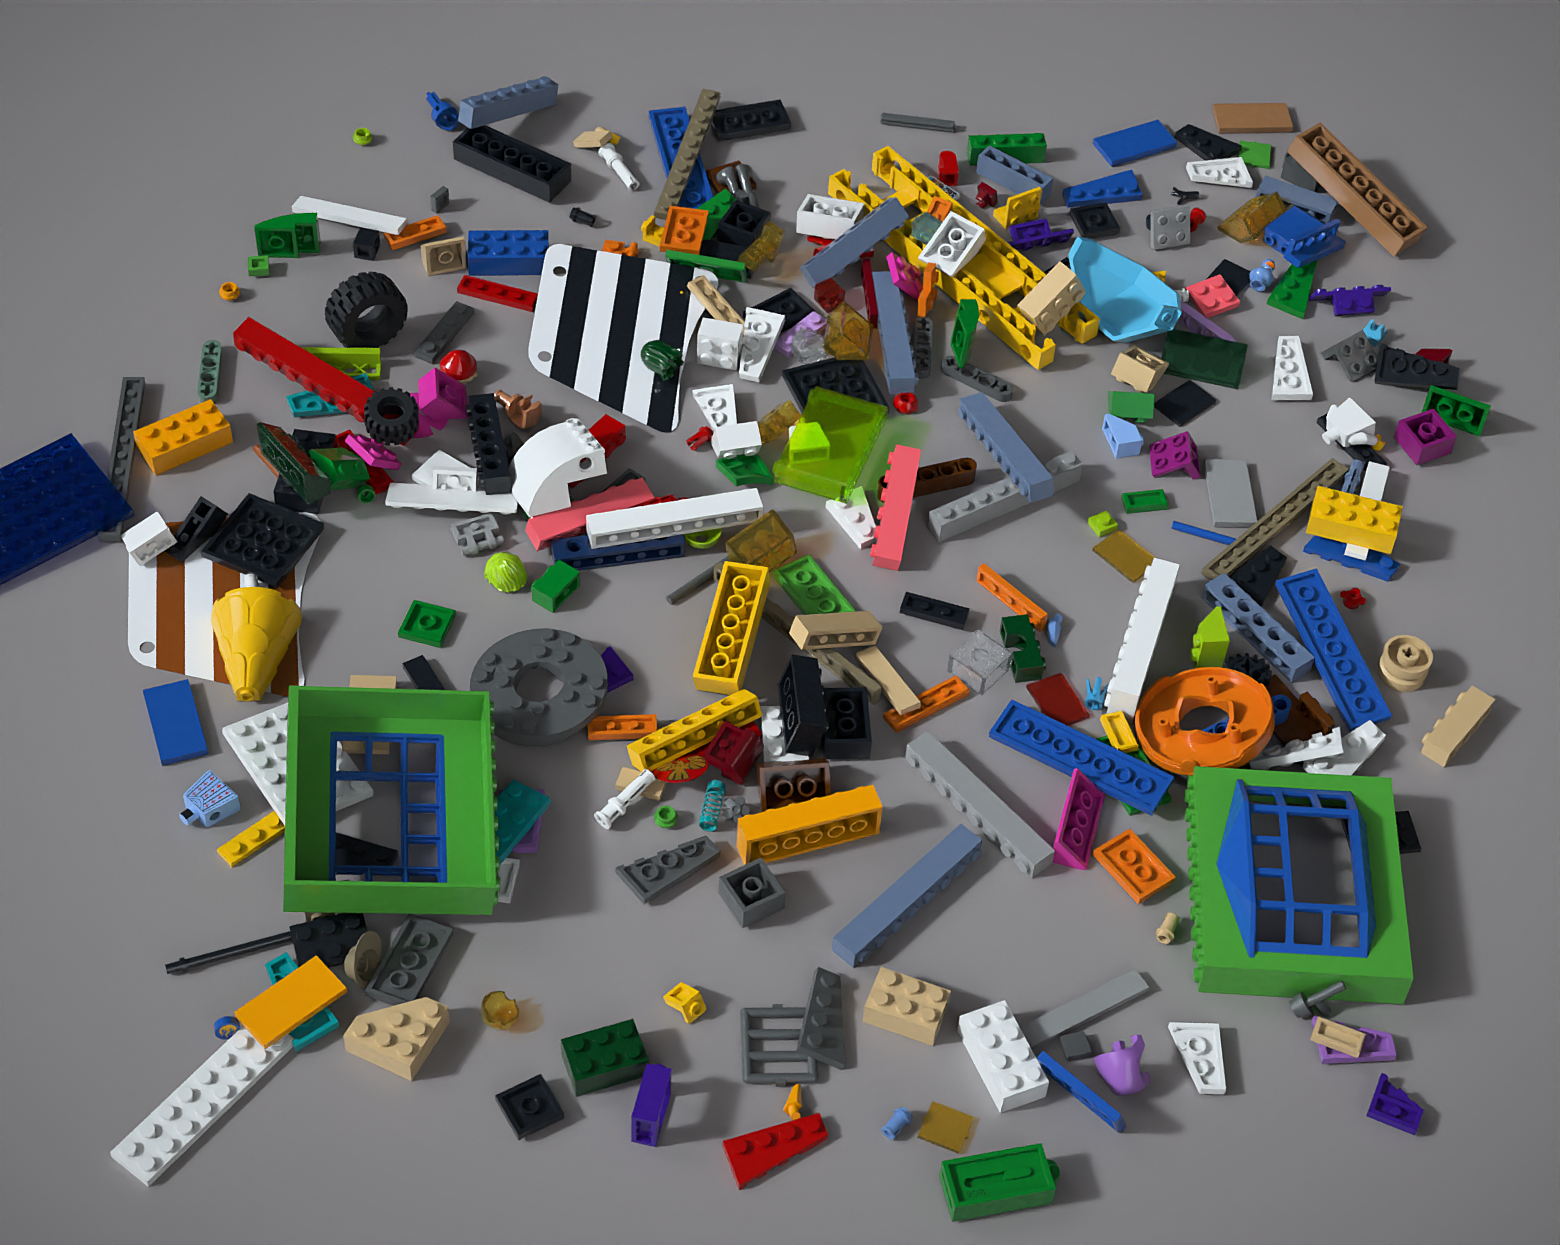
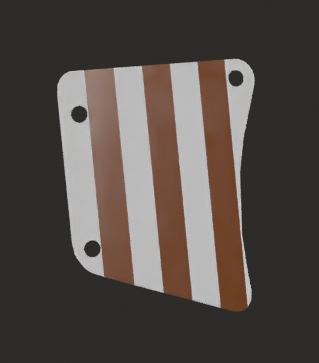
(173, 609)

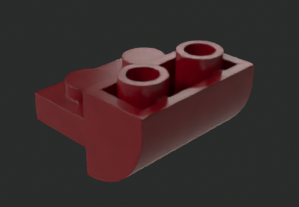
(734, 752)

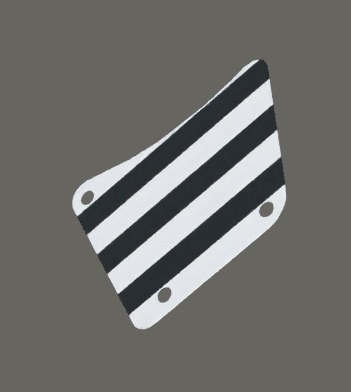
(602, 319)

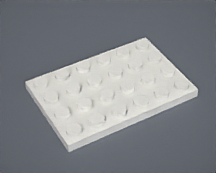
(263, 751)

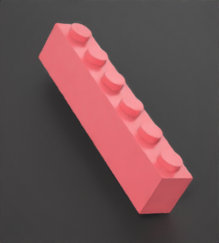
(896, 507)
(572, 520)

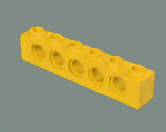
(693, 730)

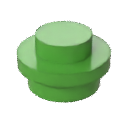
(666, 817)

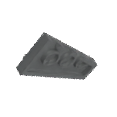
(659, 873)
(823, 1021)

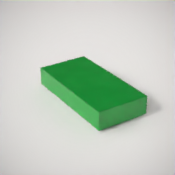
(1144, 501)

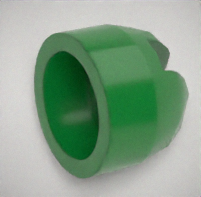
(369, 493)

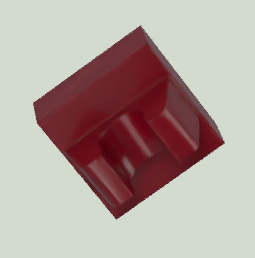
(986, 195)

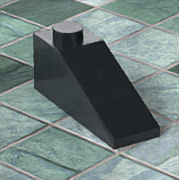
(197, 528)

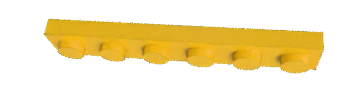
(252, 839)

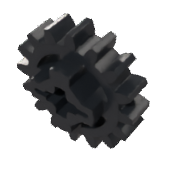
(1252, 667)

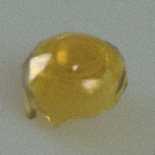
(499, 1011)

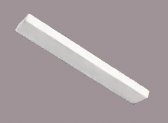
(350, 215)

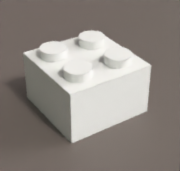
(719, 343)

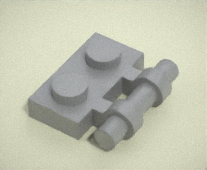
(474, 529)

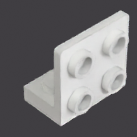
(148, 539)

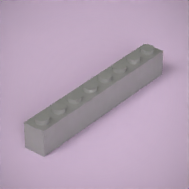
(997, 499)
(979, 804)

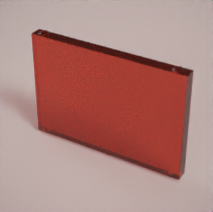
(1057, 699)

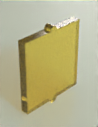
(945, 1127)

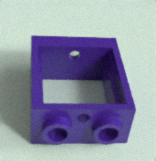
(651, 1105)

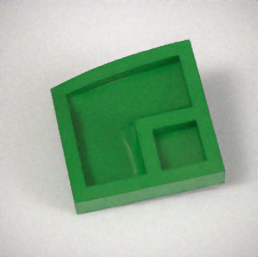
(745, 470)

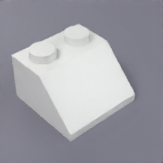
(736, 440)

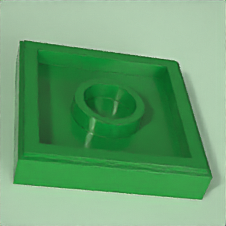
(427, 623)

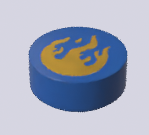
(226, 1027)

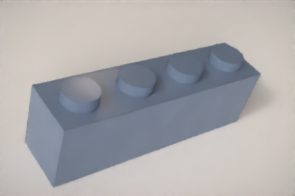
(1012, 173)
(1313, 203)

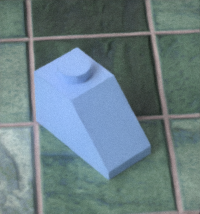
(1122, 436)

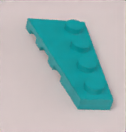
(311, 404)
(316, 1026)

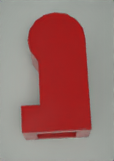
(948, 168)

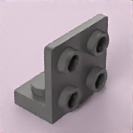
(1354, 355)

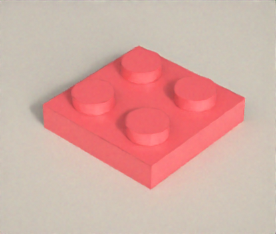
(1212, 296)

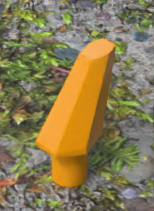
(794, 1102)

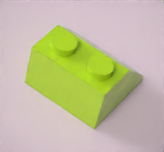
(1210, 641)

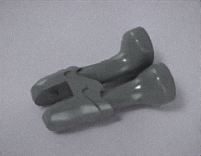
(743, 174)

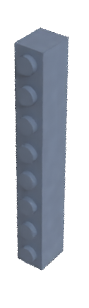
(894, 335)
(1006, 447)
(906, 896)

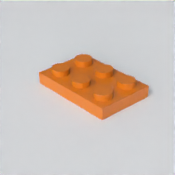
(684, 230)
(1134, 866)

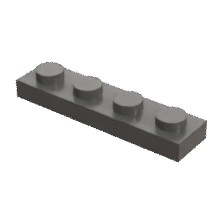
(444, 332)

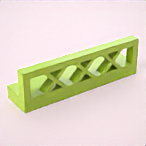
(356, 358)

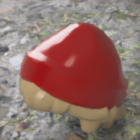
(459, 365)

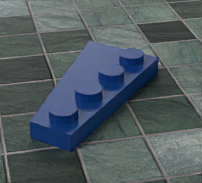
(1109, 189)
(1375, 565)

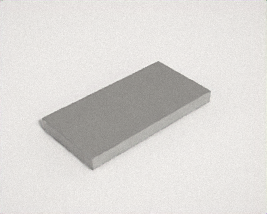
(1230, 492)

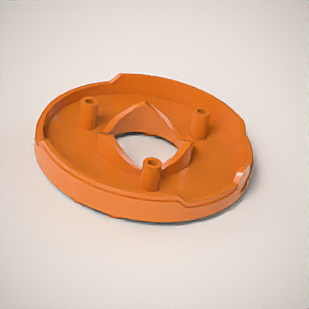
(1173, 696)

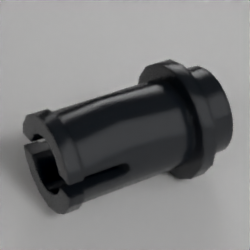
(581, 216)

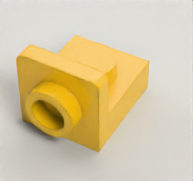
(651, 232)
(686, 1001)

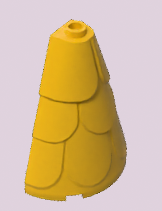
(253, 636)

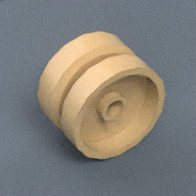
(1405, 663)

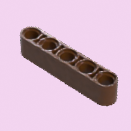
(940, 477)

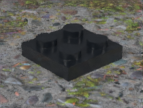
(1094, 220)
(529, 1106)

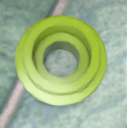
(362, 136)

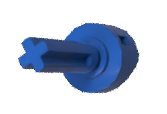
(443, 113)

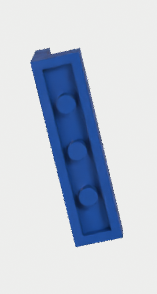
(1314, 244)

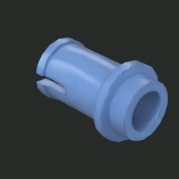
(896, 1123)

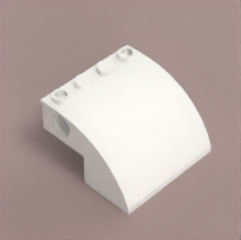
(552, 461)

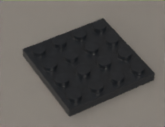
(841, 376)
(263, 540)

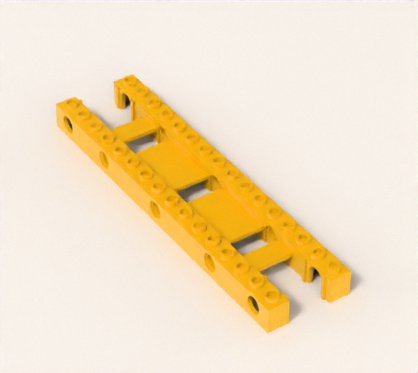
(987, 277)

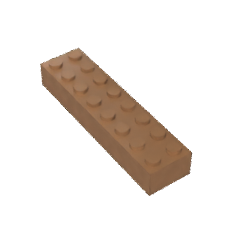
(1357, 189)

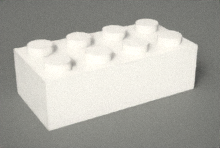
(1002, 1056)

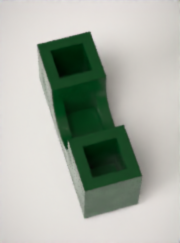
(1020, 634)

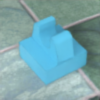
(1375, 333)

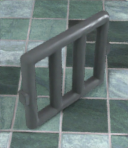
(748, 1055)

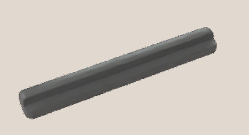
(917, 122)

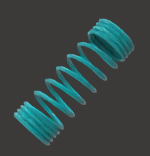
(703, 825)

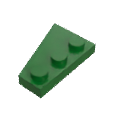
(717, 208)

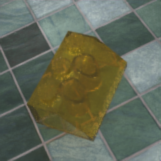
(1253, 217)
(847, 334)
(763, 543)

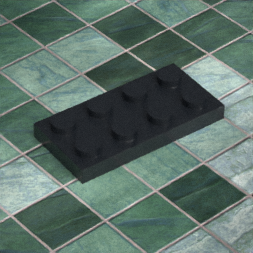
(750, 120)

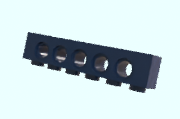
(579, 554)

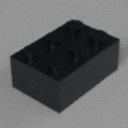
(848, 723)

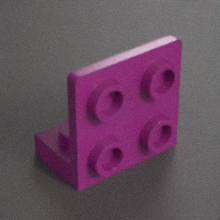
(1173, 454)

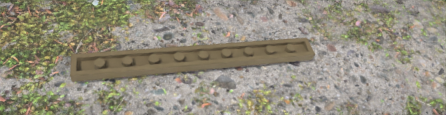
(688, 152)
(1274, 521)
(828, 657)

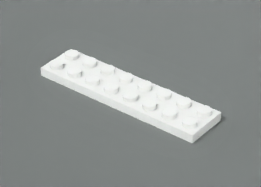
(197, 1105)

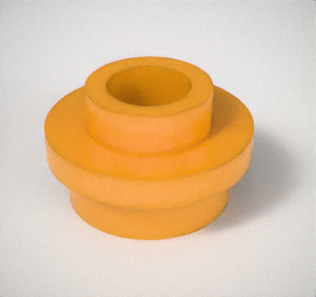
(229, 291)

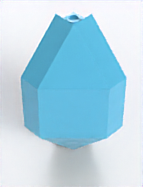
(1123, 293)

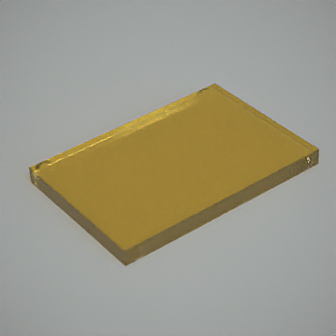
(1124, 555)

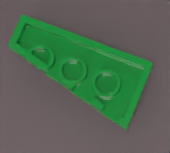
(1293, 290)

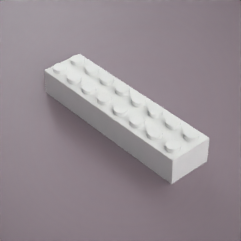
(1141, 638)

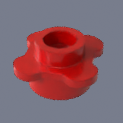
(1352, 599)

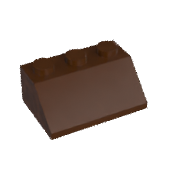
(792, 782)

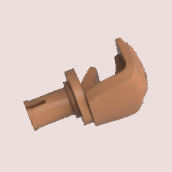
(519, 409)

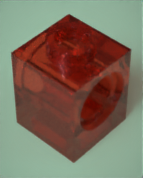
(828, 295)

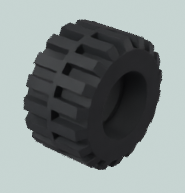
(390, 402)

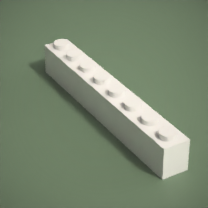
(673, 518)

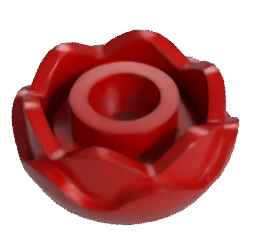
(905, 403)

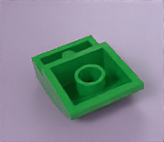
(288, 235)
(964, 330)

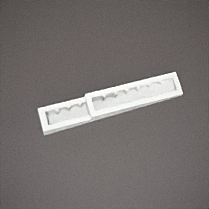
(1372, 488)

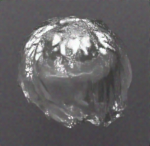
(808, 346)

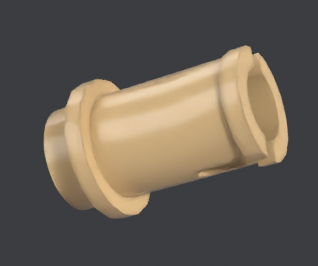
(1165, 933)

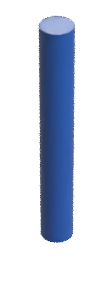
(1202, 533)

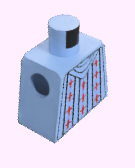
(209, 801)

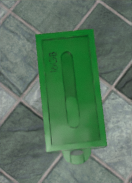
(998, 1182)

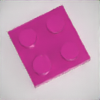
(905, 275)
(373, 452)

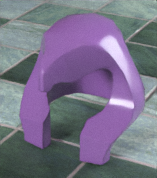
(1121, 1067)

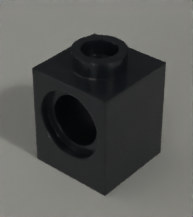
(366, 244)

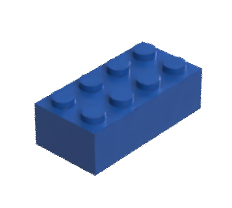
(507, 252)

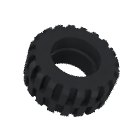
(354, 298)

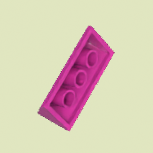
(1078, 822)

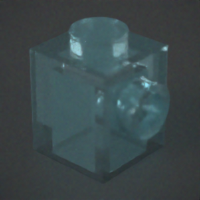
(925, 227)

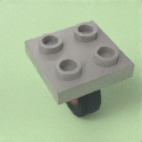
(1169, 226)

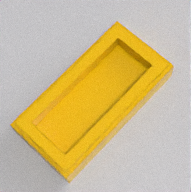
(1119, 732)

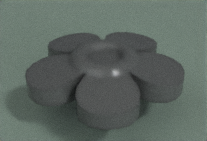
(736, 809)

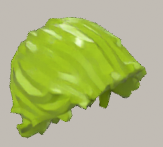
(505, 572)

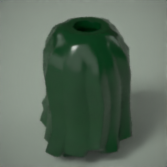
(661, 358)

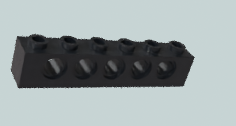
(489, 444)

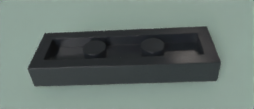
(934, 610)

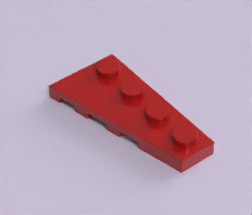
(762, 1150)

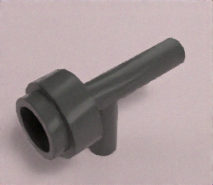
(1302, 1005)

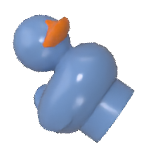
(1262, 276)

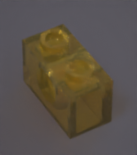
(777, 421)

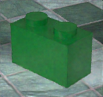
(555, 586)

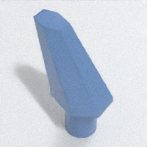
(1053, 629)

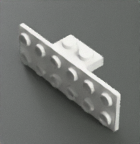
(451, 489)

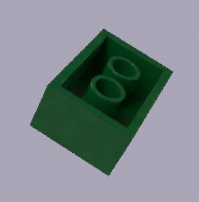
(604, 1057)

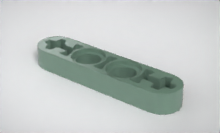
(210, 372)

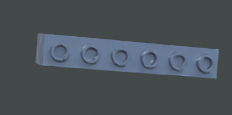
(1258, 628)

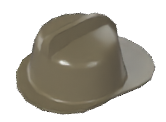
(363, 959)

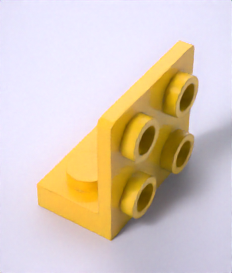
(1019, 208)

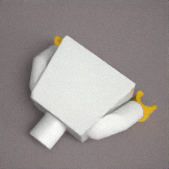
(1351, 426)

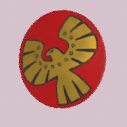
(682, 769)

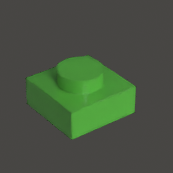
(258, 265)

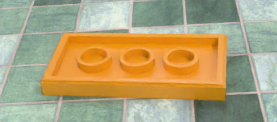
(290, 1002)

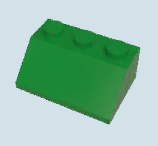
(1457, 410)

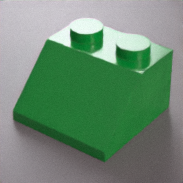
(1131, 405)
(342, 466)

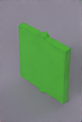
(1255, 154)

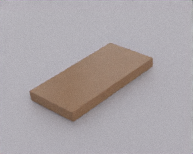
(1252, 118)

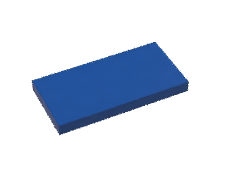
(1134, 142)
(175, 722)
(1081, 1092)

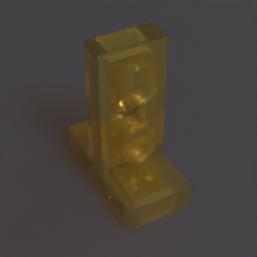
(764, 247)

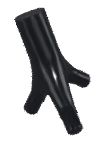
(1184, 195)

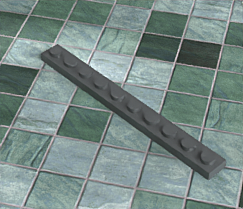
(124, 445)

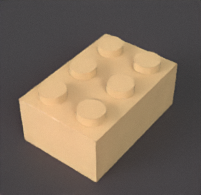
(1052, 298)
(906, 1006)

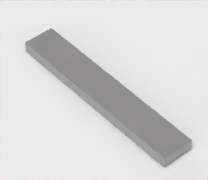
(1084, 1009)

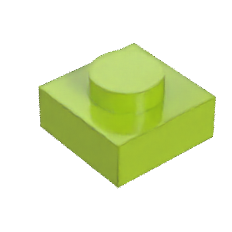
(1102, 523)

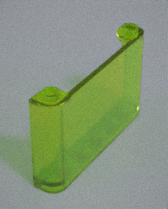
(830, 444)

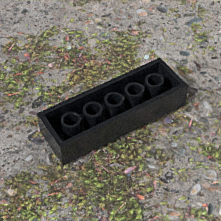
(512, 161)

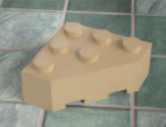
(398, 1035)

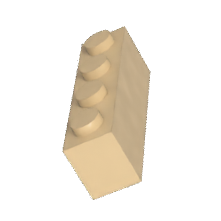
(835, 630)
(1457, 726)

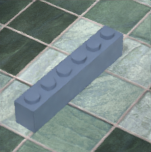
(508, 102)
(855, 241)

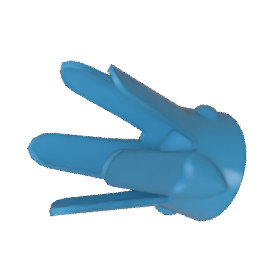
(1096, 698)

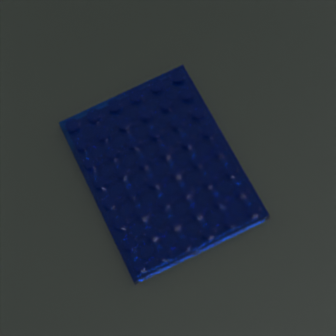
(53, 505)

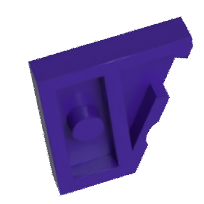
(617, 671)
(1394, 1107)

